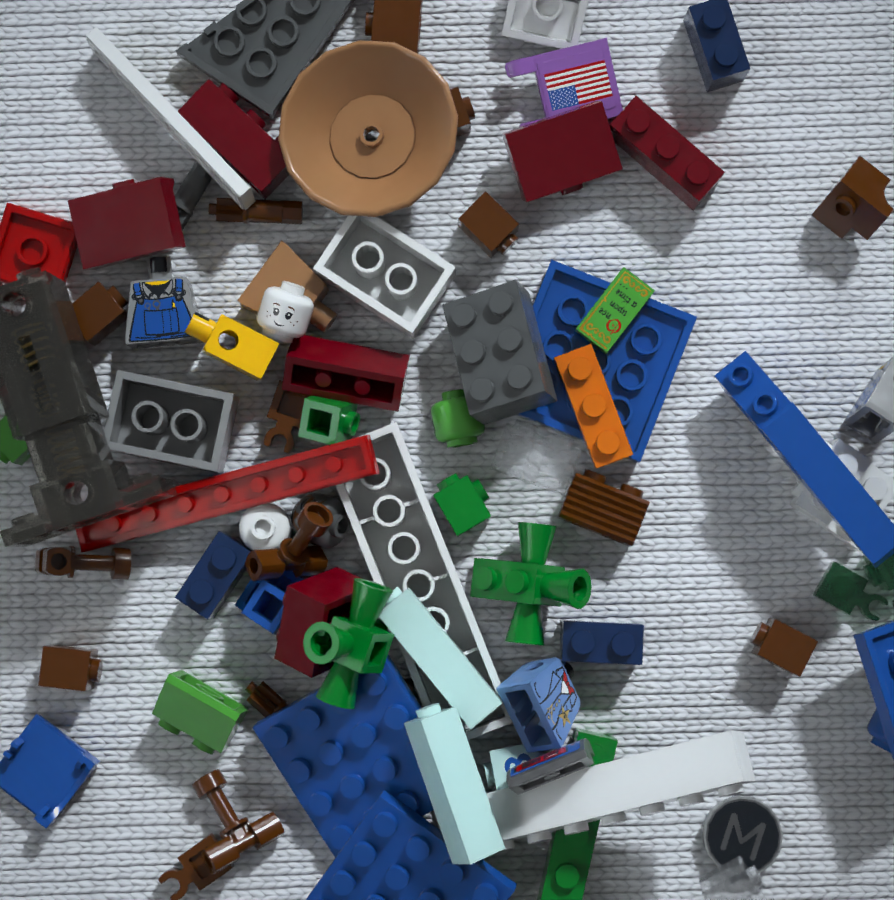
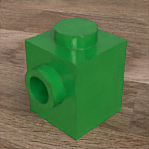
(328, 420)
(462, 502)

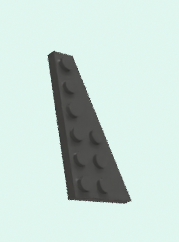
(264, 46)

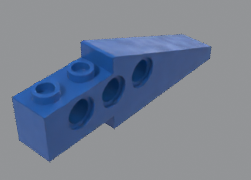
(809, 457)

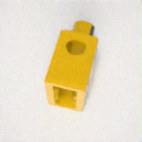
(251, 349)

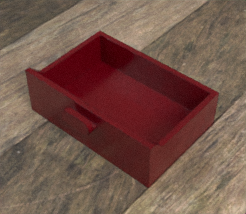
(562, 151)
(126, 222)

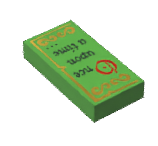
(614, 310)

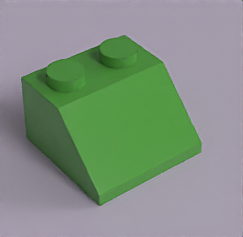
(198, 711)

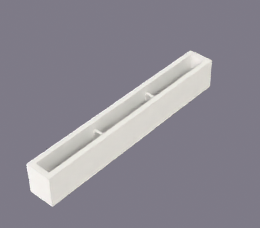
(624, 786)

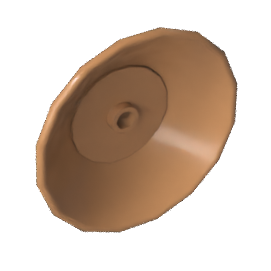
(359, 92)

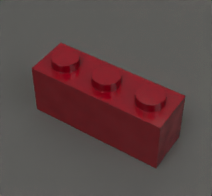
(236, 136)
(665, 153)
(345, 372)

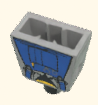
(160, 308)
(874, 409)

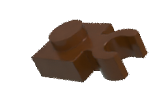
(287, 411)
(193, 869)

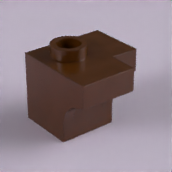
(856, 201)

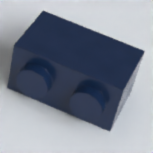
(716, 44)
(214, 575)
(601, 642)

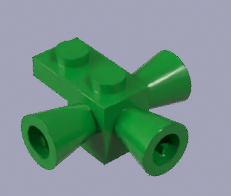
(530, 583)
(352, 642)

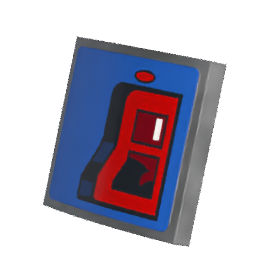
(550, 766)

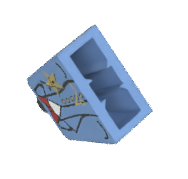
(541, 703)

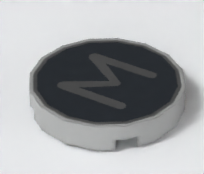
(742, 828)

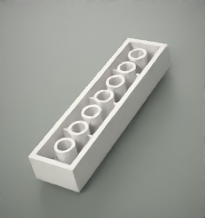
(407, 552)

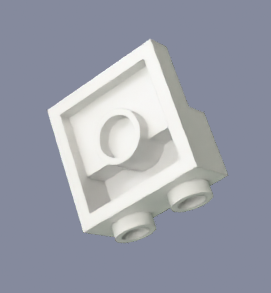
(545, 21)
(874, 481)

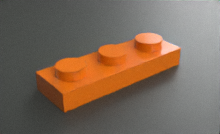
(593, 406)

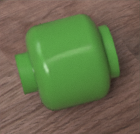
(453, 422)

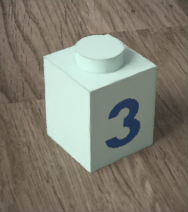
(502, 761)

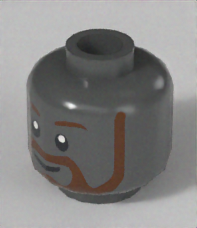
(339, 526)

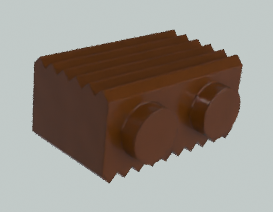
(603, 508)

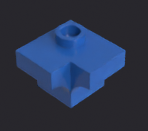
(264, 600)

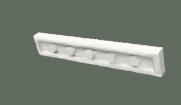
(170, 119)

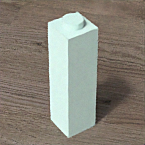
(439, 657)
(454, 784)

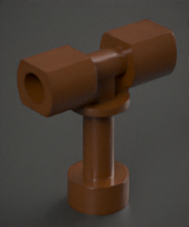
(294, 552)
(64, 561)
(238, 834)

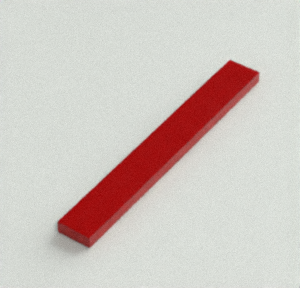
(239, 491)

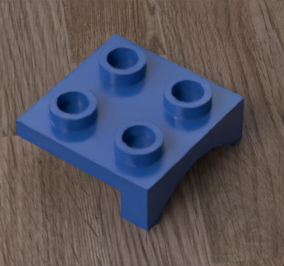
(45, 770)

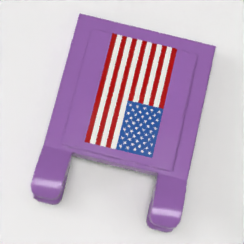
(572, 78)

